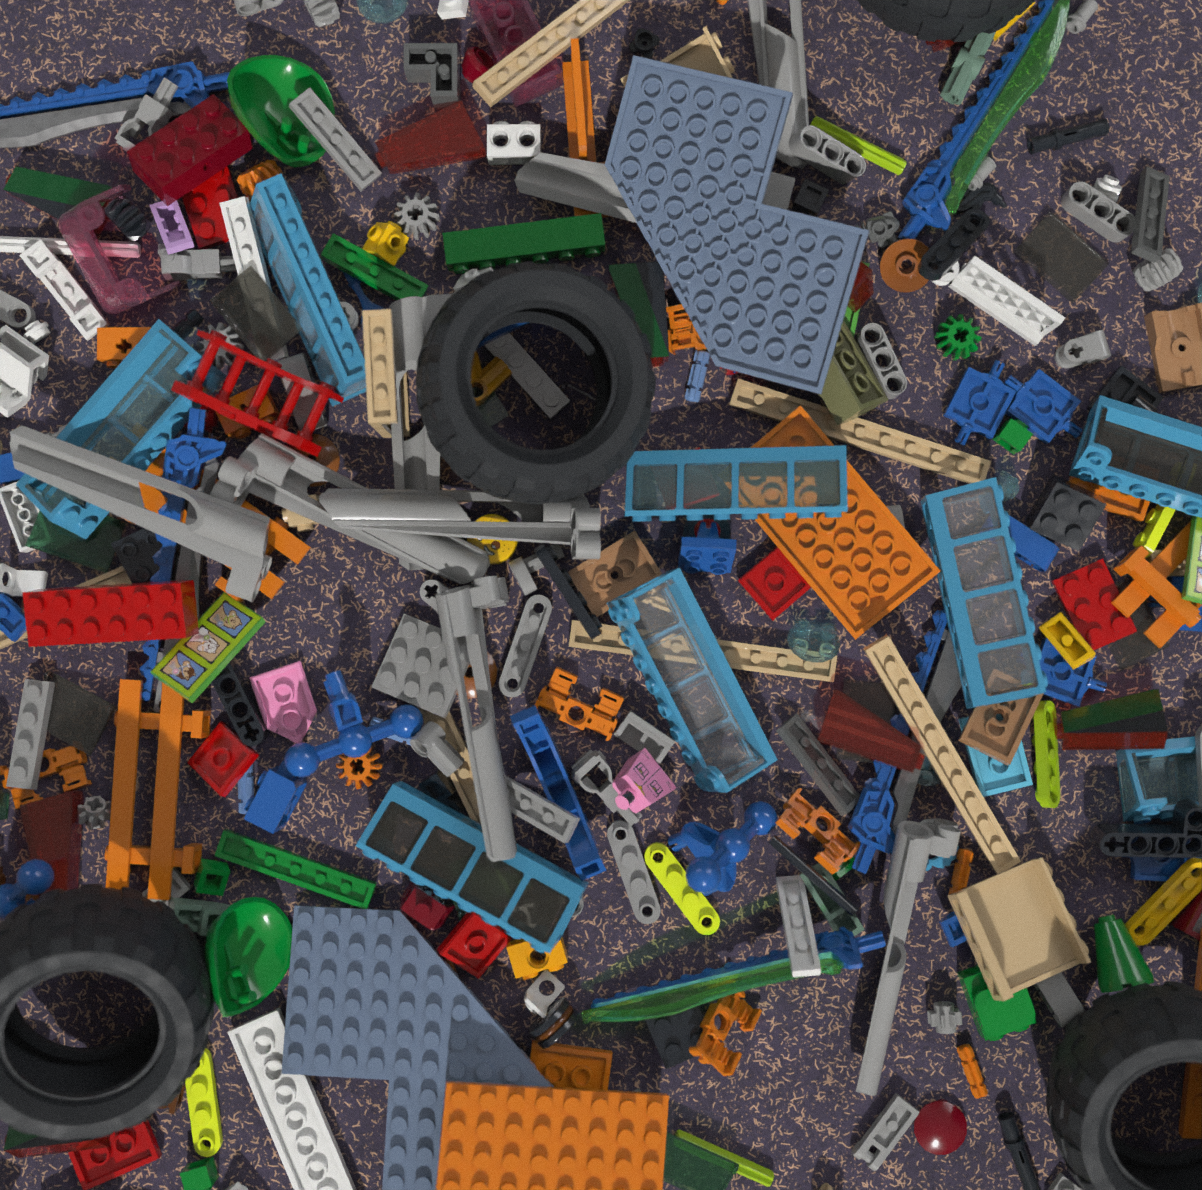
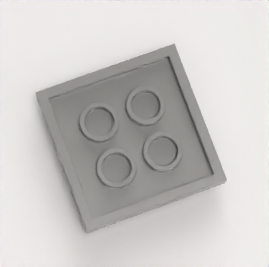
(418, 668)

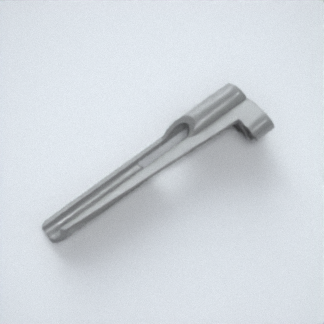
(782, 66)
(414, 460)
(282, 478)
(220, 529)

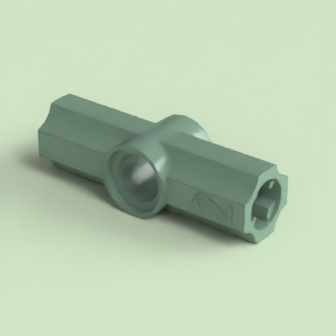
(966, 68)

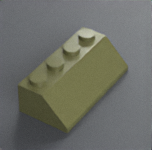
(850, 382)

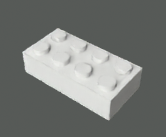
(20, 514)

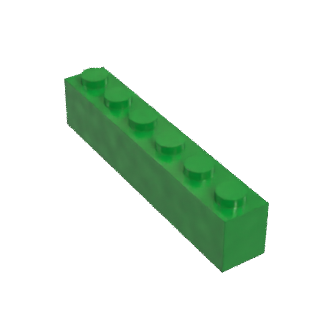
(524, 242)

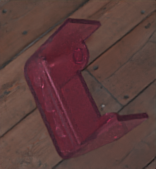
(77, 229)

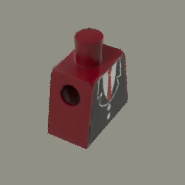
(426, 906)

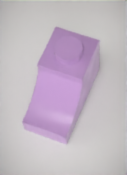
(172, 227)

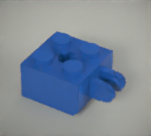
(275, 799)

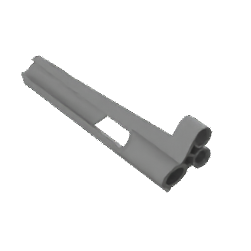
(593, 189)
(440, 514)
(465, 640)
(906, 869)

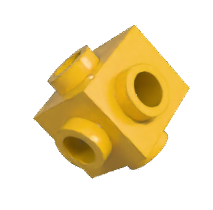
(386, 242)

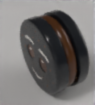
(555, 1025)

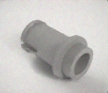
(1081, 16)
(983, 171)

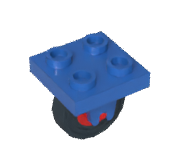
(707, 546)

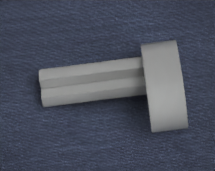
(523, 569)

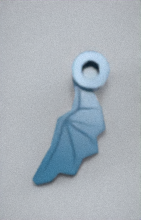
(940, 862)

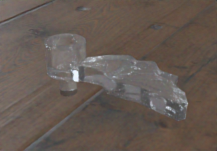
(807, 716)

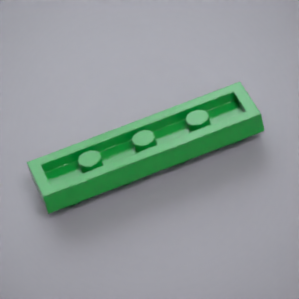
(371, 269)

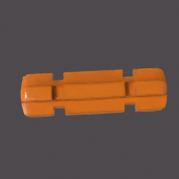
(961, 870)
(972, 1071)

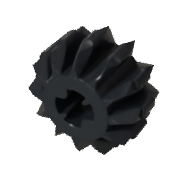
(127, 218)

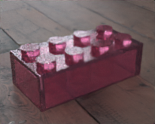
(504, 29)

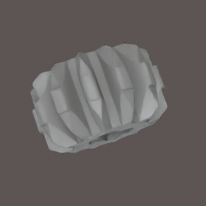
(322, 11)
(425, 220)
(1157, 274)
(222, 356)

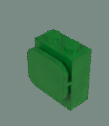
(995, 1017)

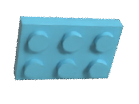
(993, 776)

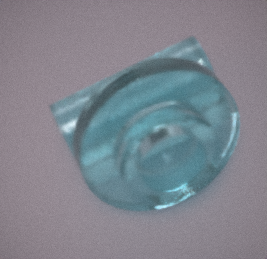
(1009, 485)

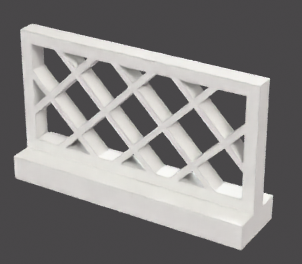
(1005, 301)

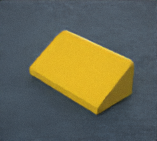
(1067, 641)

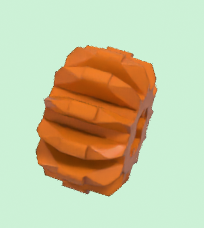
(257, 174)
(363, 775)

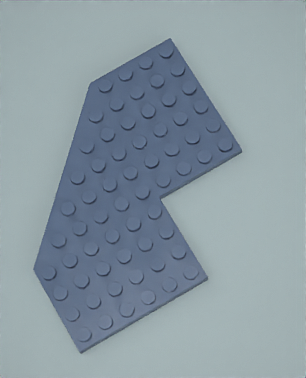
(752, 277)
(385, 1006)

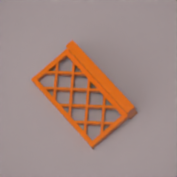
(579, 106)

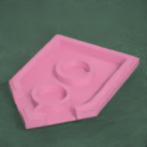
(285, 701)

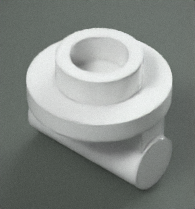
(1109, 187)

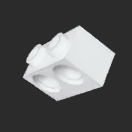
(513, 152)

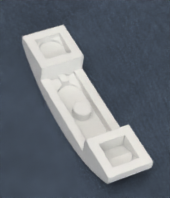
(64, 288)

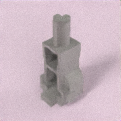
(151, 111)
(194, 264)
(606, 790)

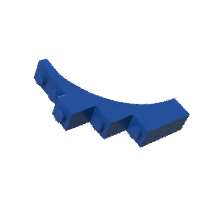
(558, 789)

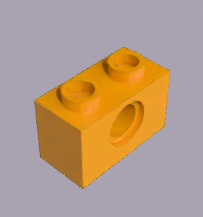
(526, 966)

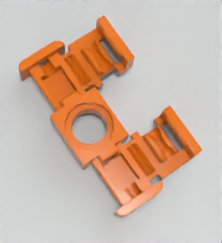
(682, 333)
(599, 720)
(63, 761)
(801, 813)
(709, 1047)

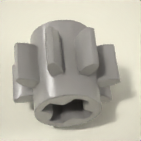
(94, 812)
(944, 1017)

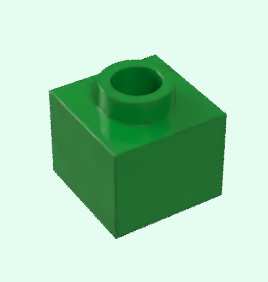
(1013, 435)
(214, 883)
(199, 1174)

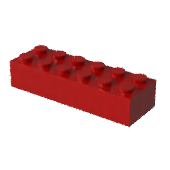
(111, 613)

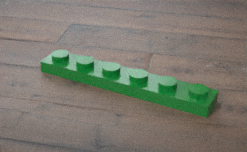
(295, 869)

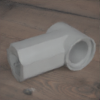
(431, 743)

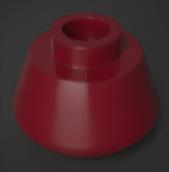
(475, 63)

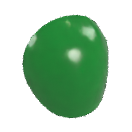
(261, 98)
(247, 954)

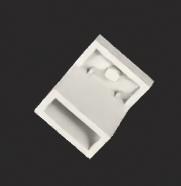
(19, 370)

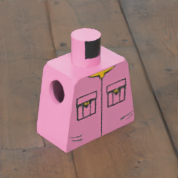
(641, 782)

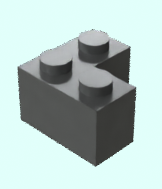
(435, 65)

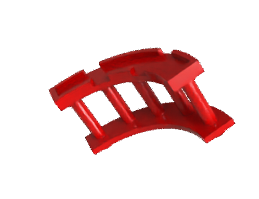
(249, 416)

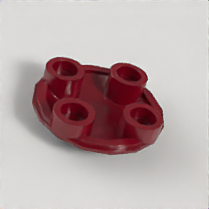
(940, 1127)

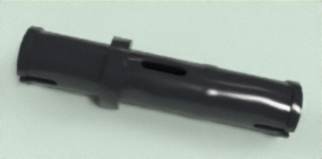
(1057, 138)
(1016, 1144)

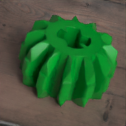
(959, 347)

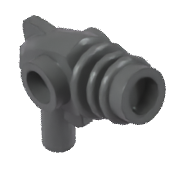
(882, 229)

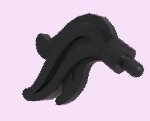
(976, 198)

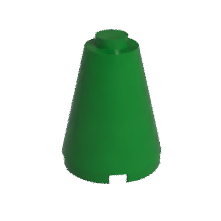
(1118, 957)

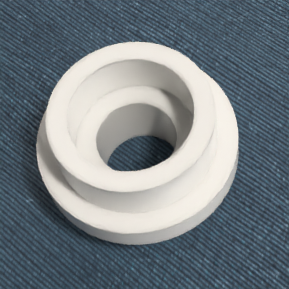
(36, 331)

